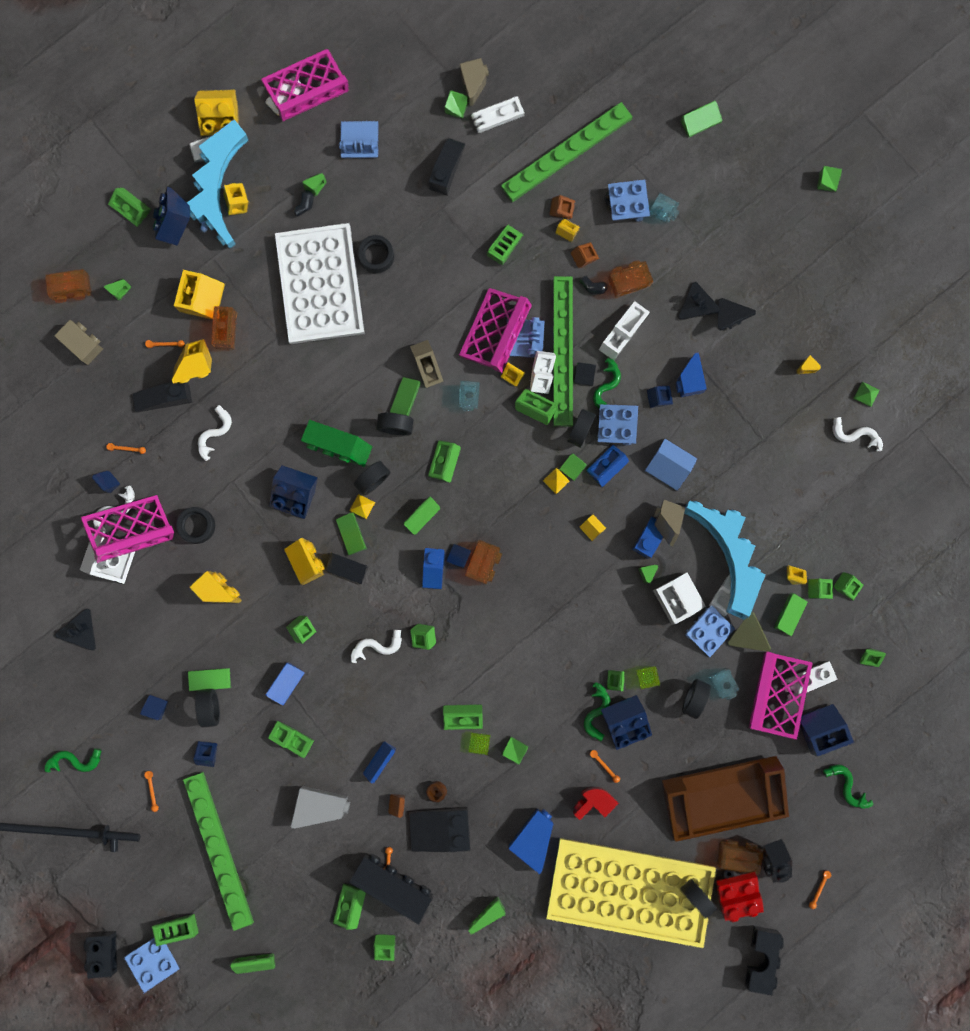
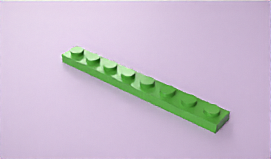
(566, 152)
(563, 350)
(218, 851)

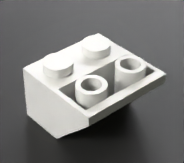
(679, 598)

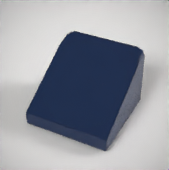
(659, 396)
(106, 481)
(458, 556)
(154, 707)
(205, 754)

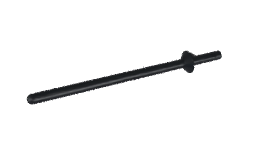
(104, 835)

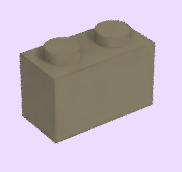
(79, 342)

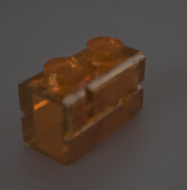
(630, 278)
(68, 285)
(224, 328)
(483, 562)
(740, 857)

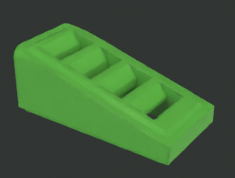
(501, 259)
(490, 914)
(192, 927)

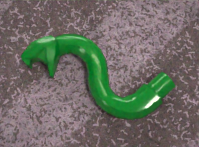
(612, 367)
(589, 728)
(91, 765)
(841, 769)

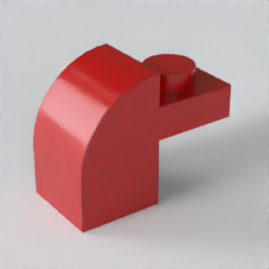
(596, 797)

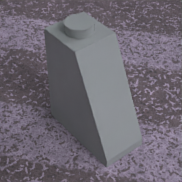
(318, 806)

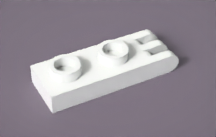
(498, 114)
(819, 676)

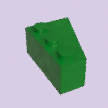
(336, 443)

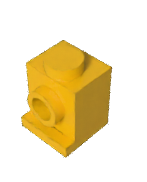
(235, 198)

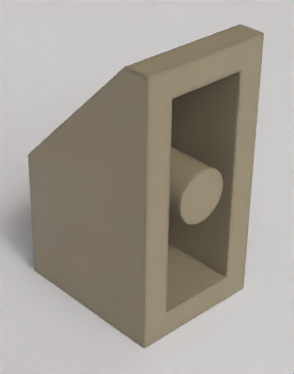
(473, 78)
(426, 363)
(669, 520)

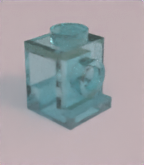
(665, 208)
(469, 387)
(718, 681)

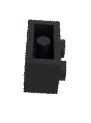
(777, 861)
(101, 954)

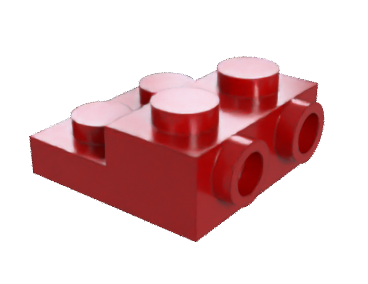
(740, 897)

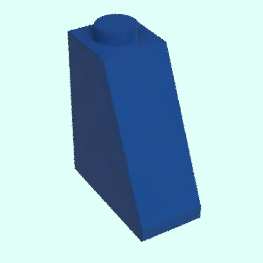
(533, 839)

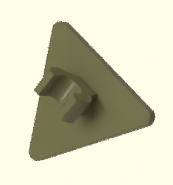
(750, 635)

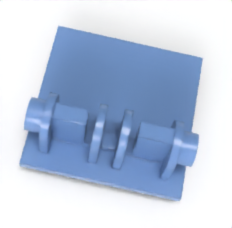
(359, 139)
(629, 200)
(529, 339)
(618, 424)
(709, 631)
(151, 964)

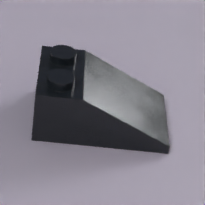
(440, 830)

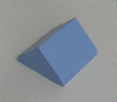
(671, 464)

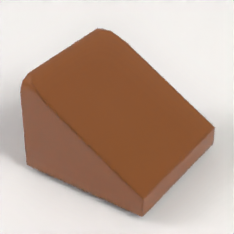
(562, 207)
(584, 255)
(396, 805)

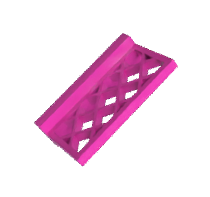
(310, 98)
(509, 336)
(136, 541)
(763, 690)

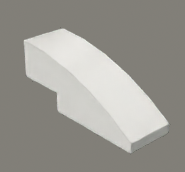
(624, 330)

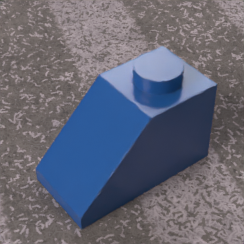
(692, 378)
(648, 540)
(433, 568)

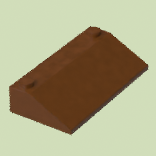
(726, 798)

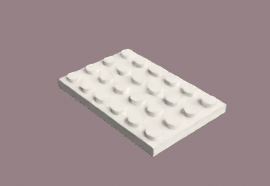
(319, 283)

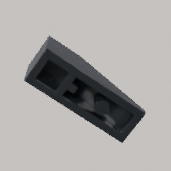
(446, 166)
(162, 396)

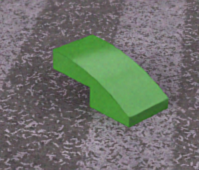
(209, 679)
(291, 739)

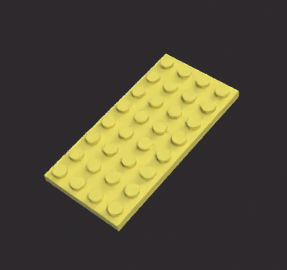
(628, 892)

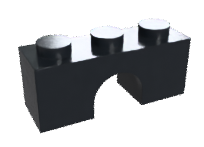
(763, 977)

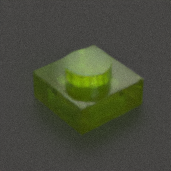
(648, 677)
(479, 743)

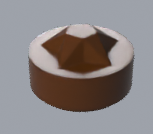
(436, 791)

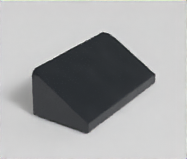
(346, 568)

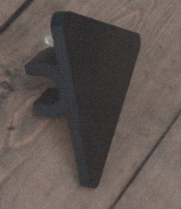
(698, 303)
(732, 313)
(79, 631)

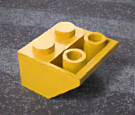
(215, 110)
(198, 294)
(193, 362)
(304, 561)
(212, 588)

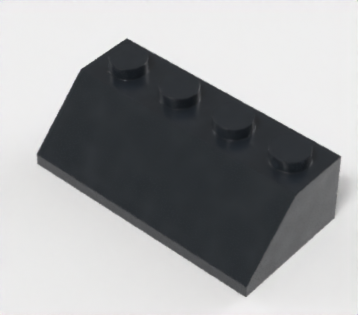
(392, 888)

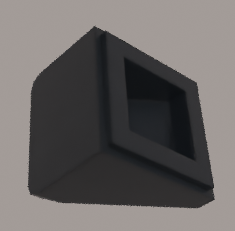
(585, 374)

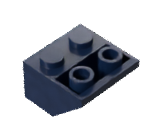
(170, 217)
(292, 491)
(626, 722)
(825, 730)

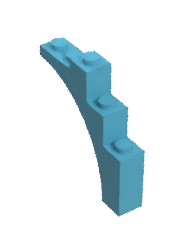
(217, 151)
(725, 529)

